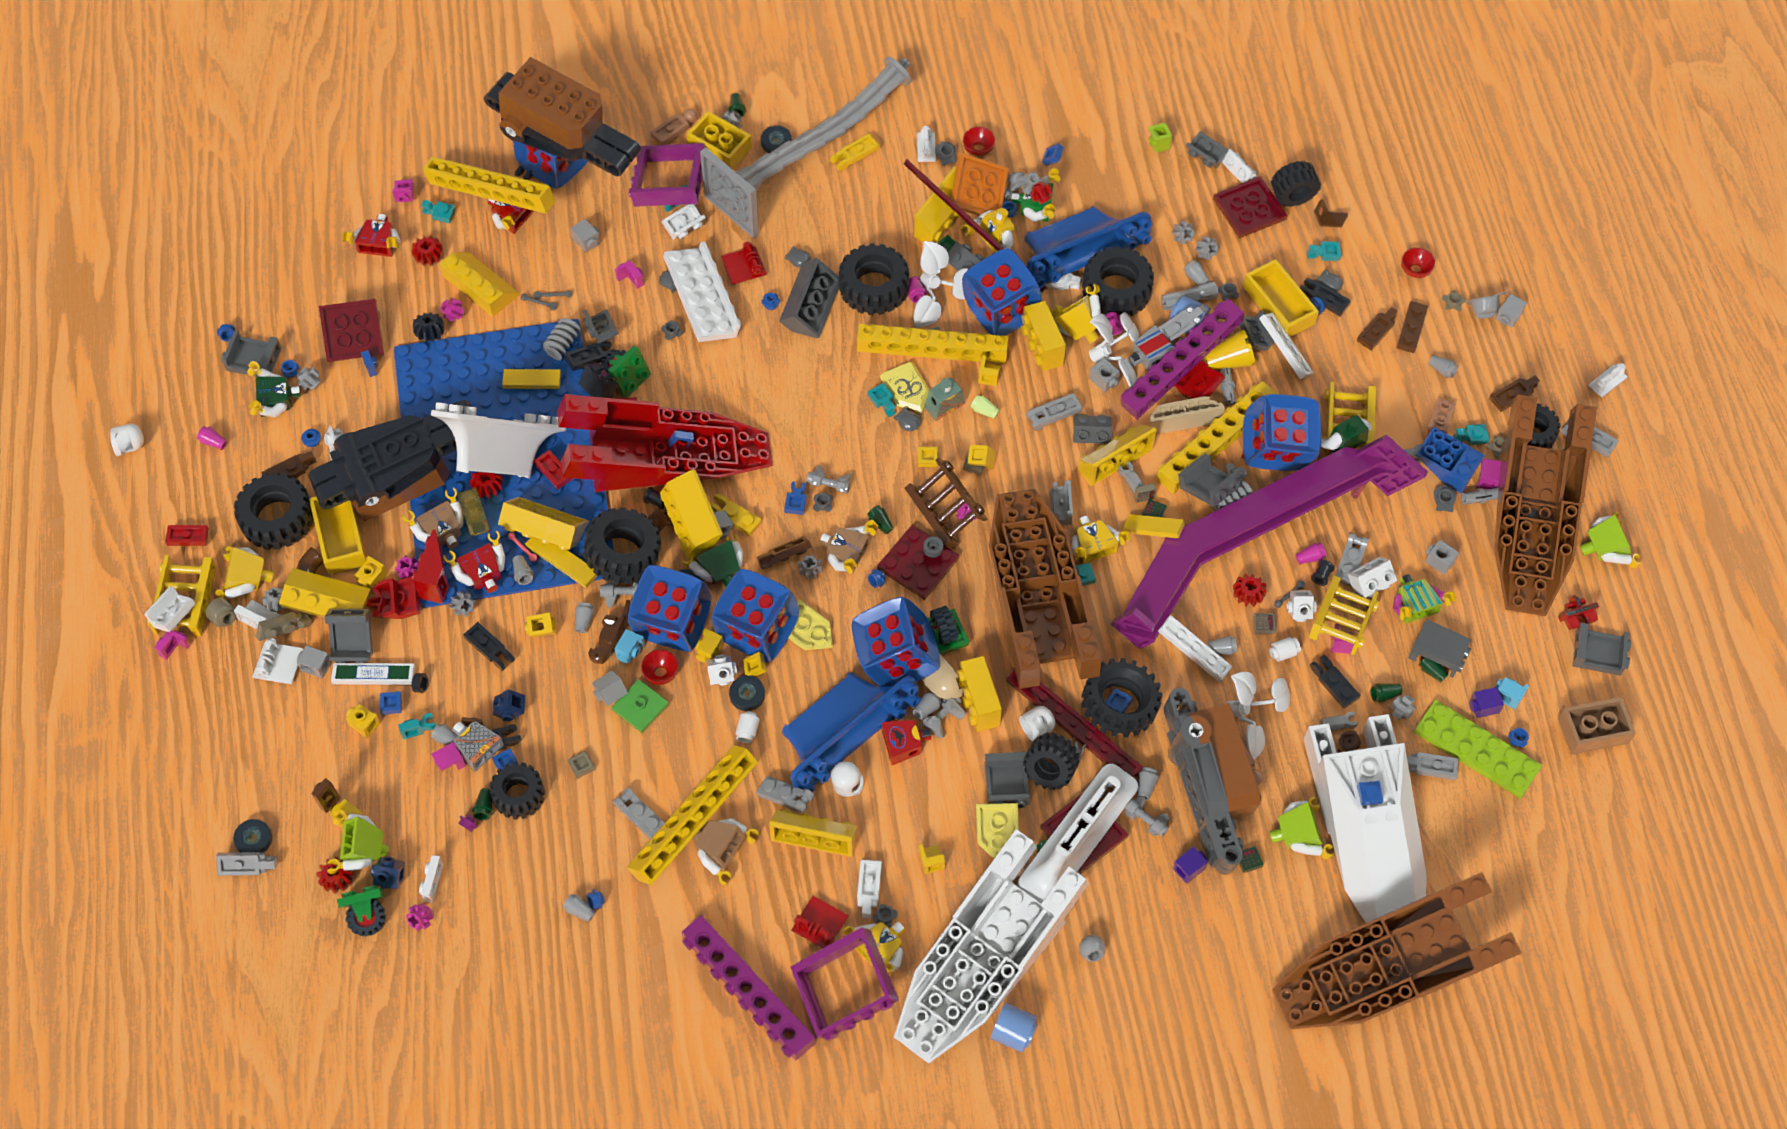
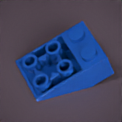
(1449, 459)

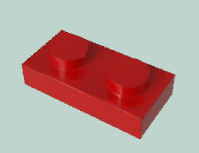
(552, 469)
(186, 535)

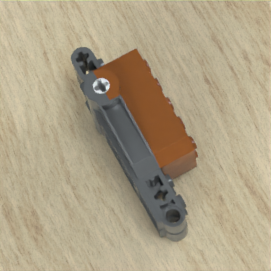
(1214, 774)

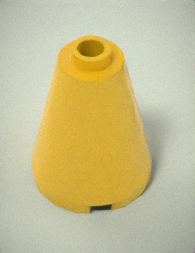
(1231, 353)

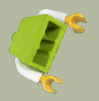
(1609, 542)
(1301, 829)
(360, 842)

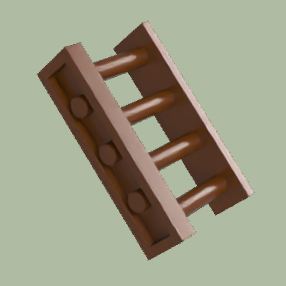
(928, 506)

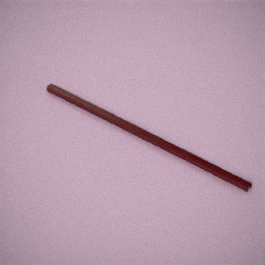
(955, 207)

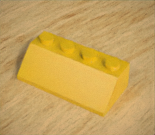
(935, 214)
(477, 282)
(1122, 449)
(691, 514)
(542, 522)
(318, 594)
(813, 832)

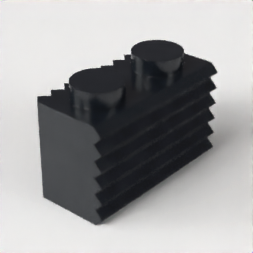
(597, 381)

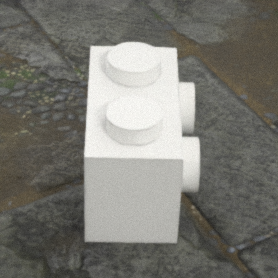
(1372, 577)

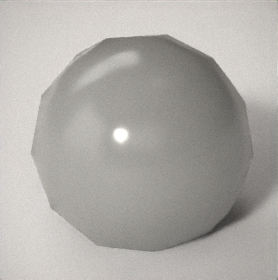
(1092, 948)

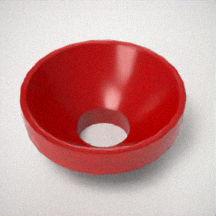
(980, 136)
(1418, 257)
(659, 659)

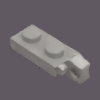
(1182, 322)
(1433, 765)
(244, 863)

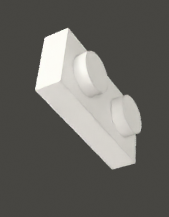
(429, 886)

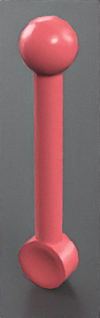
(533, 557)

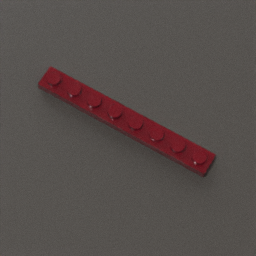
(1078, 726)

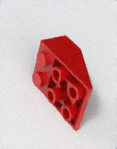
(431, 575)

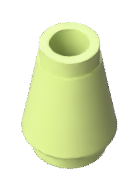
(984, 406)

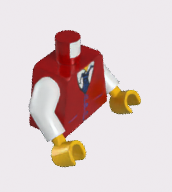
(508, 216)
(374, 237)
(479, 567)

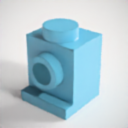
(629, 646)
(1511, 692)

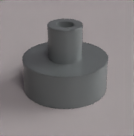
(933, 547)

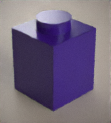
(1486, 702)
(1190, 864)

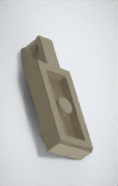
(282, 624)

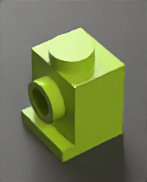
(1160, 137)

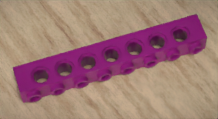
(1220, 330)
(702, 930)

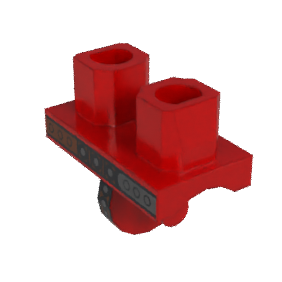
(1571, 617)

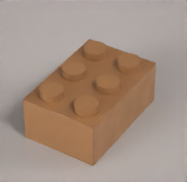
(1596, 725)

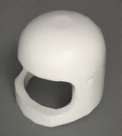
(126, 438)
(1037, 722)
(845, 777)

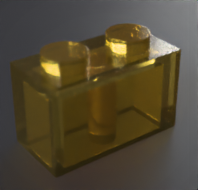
(473, 512)

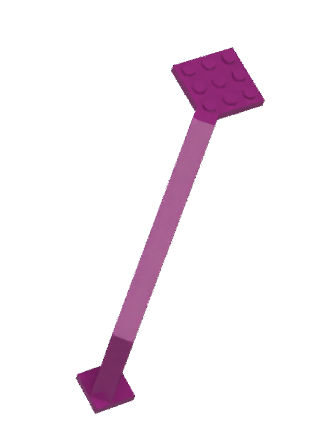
(1252, 516)

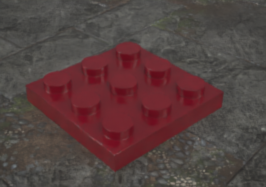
(1249, 207)
(351, 330)
(912, 567)
(1110, 840)

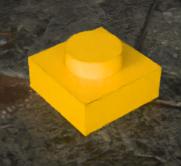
(927, 456)
(754, 664)

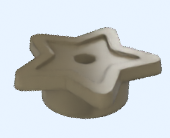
(1454, 296)
(1497, 441)

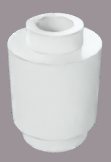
(1284, 649)
(747, 727)

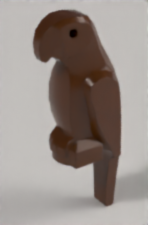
(609, 636)

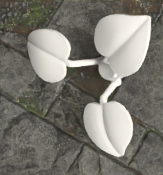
(932, 260)
(1103, 350)
(1246, 688)

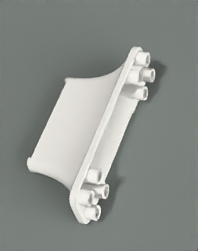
(494, 443)
(1053, 859)

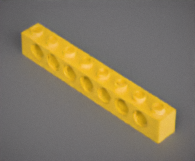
(489, 185)
(932, 343)
(1214, 445)
(692, 815)

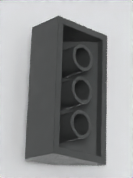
(810, 299)

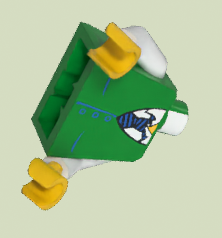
(1034, 210)

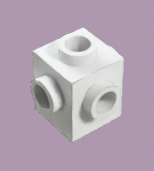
(1301, 605)
(721, 670)

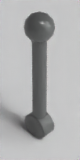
(537, 295)
(553, 306)
(1300, 585)

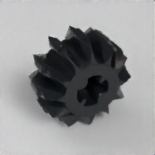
(428, 326)

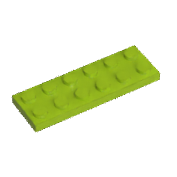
(1478, 749)

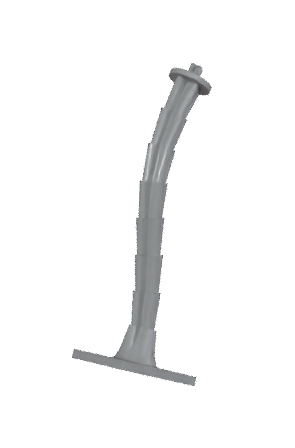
(736, 191)

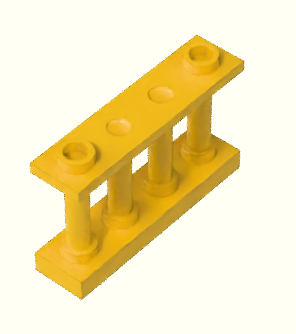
(1368, 413)
(202, 588)
(1331, 603)

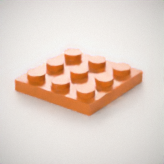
(978, 184)

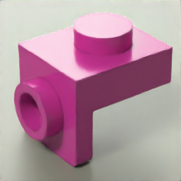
(403, 190)
(629, 270)
(169, 642)

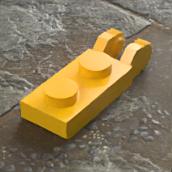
(855, 151)
(740, 517)

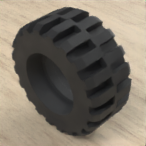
(874, 260)
(1125, 264)
(267, 491)
(626, 525)

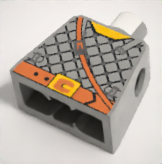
(476, 743)

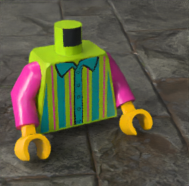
(1419, 599)

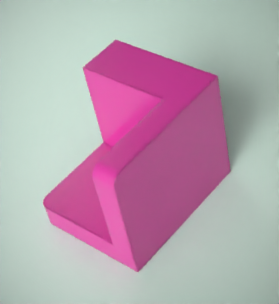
(1489, 474)
(1339, 645)
(447, 757)

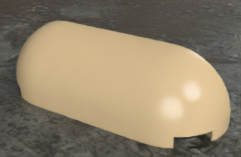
(1185, 414)
(943, 681)

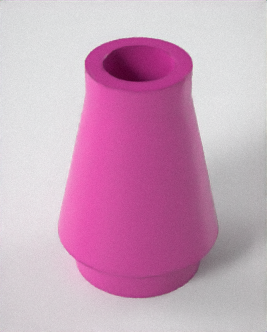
(916, 289)
(211, 438)
(1311, 554)

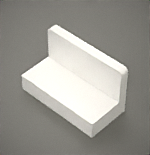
(254, 614)

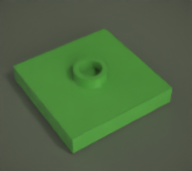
(640, 706)

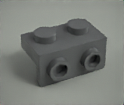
(1207, 149)
(962, 257)
(600, 326)
(1256, 332)
(1092, 429)

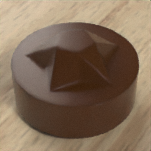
(1349, 741)

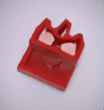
(1199, 381)
(395, 599)

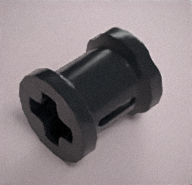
(653, 497)
(1322, 573)

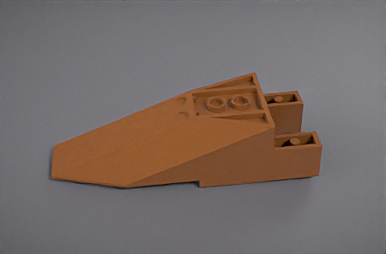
(1539, 551)
(1048, 625)
(1390, 961)

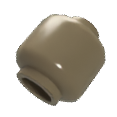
(220, 612)

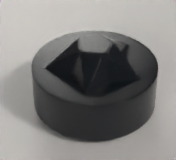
(419, 682)

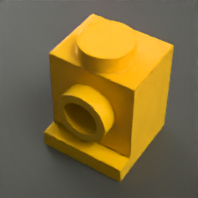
(370, 573)
(534, 621)
(709, 646)
(364, 725)

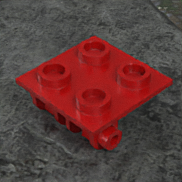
(744, 264)
(819, 922)

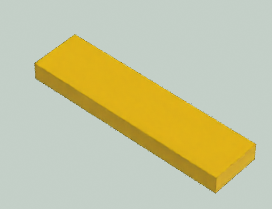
(563, 560)

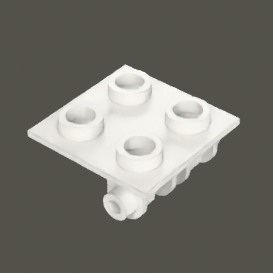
(277, 662)

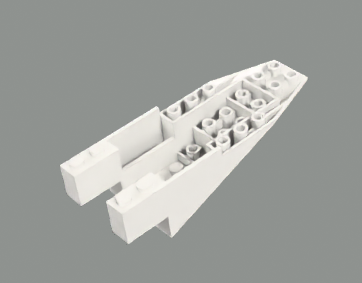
(1373, 843)
(983, 952)

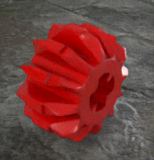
(427, 250)
(486, 483)
(1244, 585)
(336, 880)

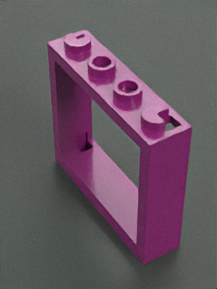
(667, 195)
(826, 955)

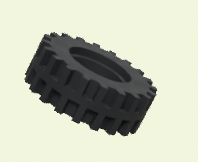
(1131, 678)

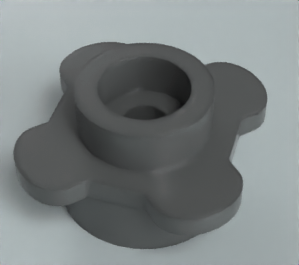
(1228, 287)
(671, 325)
(822, 497)
(885, 910)

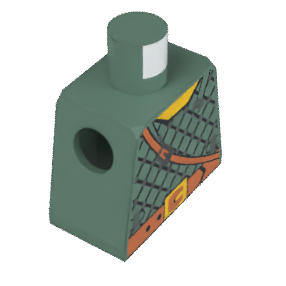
(944, 398)

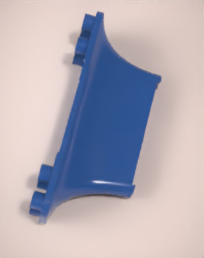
(1072, 241)
(843, 723)

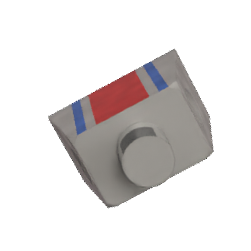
(1150, 348)

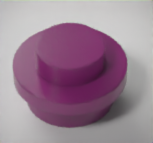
(468, 822)

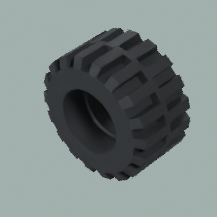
(1295, 183)
(1548, 425)
(1046, 773)
(512, 776)

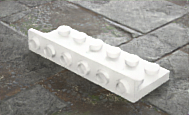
(702, 293)

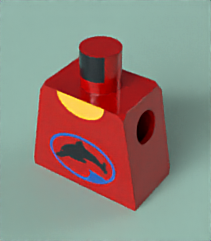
(903, 739)

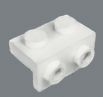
(682, 221)
(169, 610)

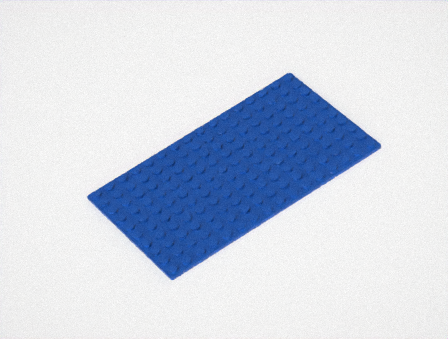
(473, 371)

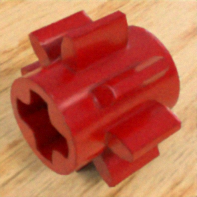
(1041, 192)

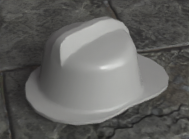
(1485, 306)

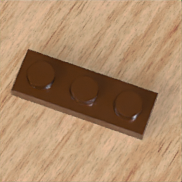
(1412, 327)

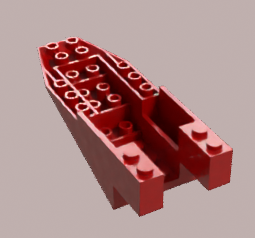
(633, 444)

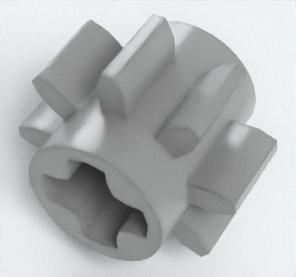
(732, 118)
(1183, 232)
(1206, 248)
(308, 378)
(809, 567)
(272, 599)
(462, 604)
(1403, 707)

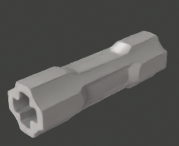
(1202, 292)

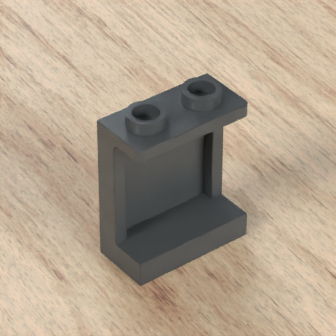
(244, 350)
(1207, 481)
(349, 635)
(1441, 646)
(1601, 651)
(1006, 779)

